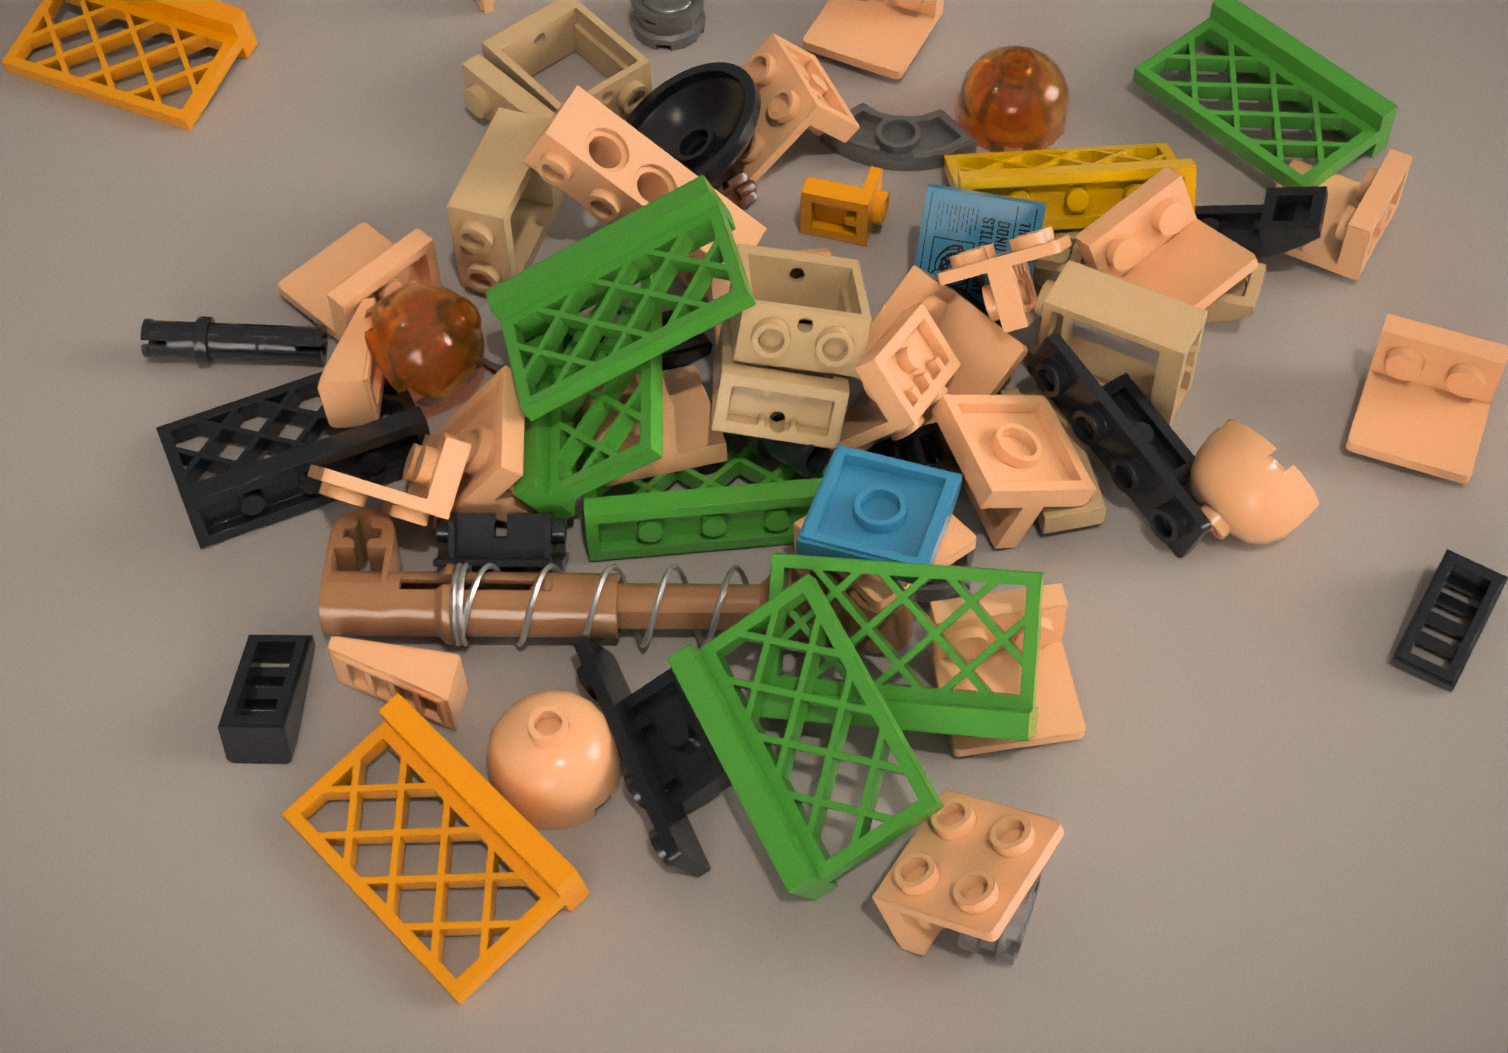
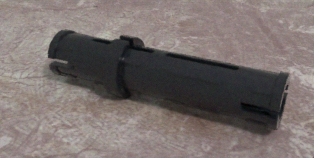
(233, 341)

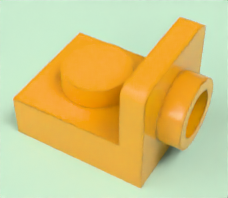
(843, 210)

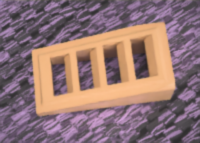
(351, 381)
(425, 678)

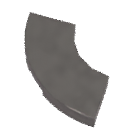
(902, 141)

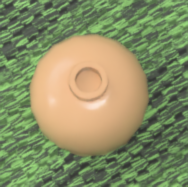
(1247, 488)
(554, 759)

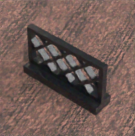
(275, 488)

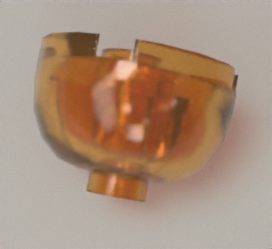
(1014, 99)
(426, 341)

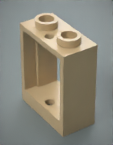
(568, 28)
(501, 204)
(827, 294)
(1132, 314)
(750, 392)

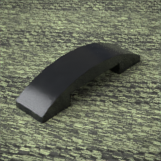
(1282, 223)

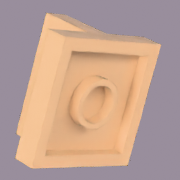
(686, 426)
(495, 430)
(1012, 460)

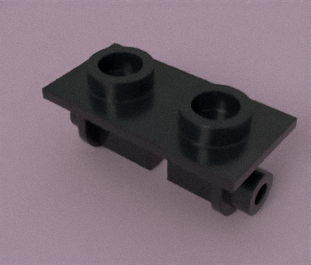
(526, 547)

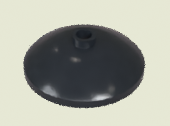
(702, 117)

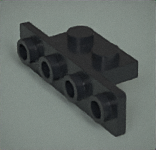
(1128, 439)
(663, 749)

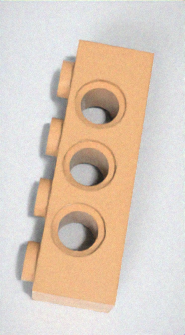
(616, 167)

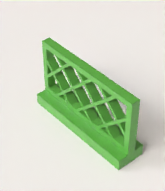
(1288, 73)
(605, 269)
(557, 441)
(701, 517)
(916, 705)
(763, 778)

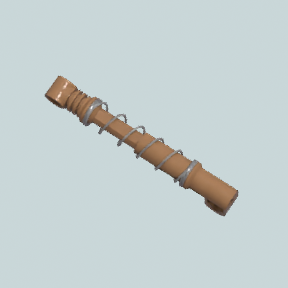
(536, 604)

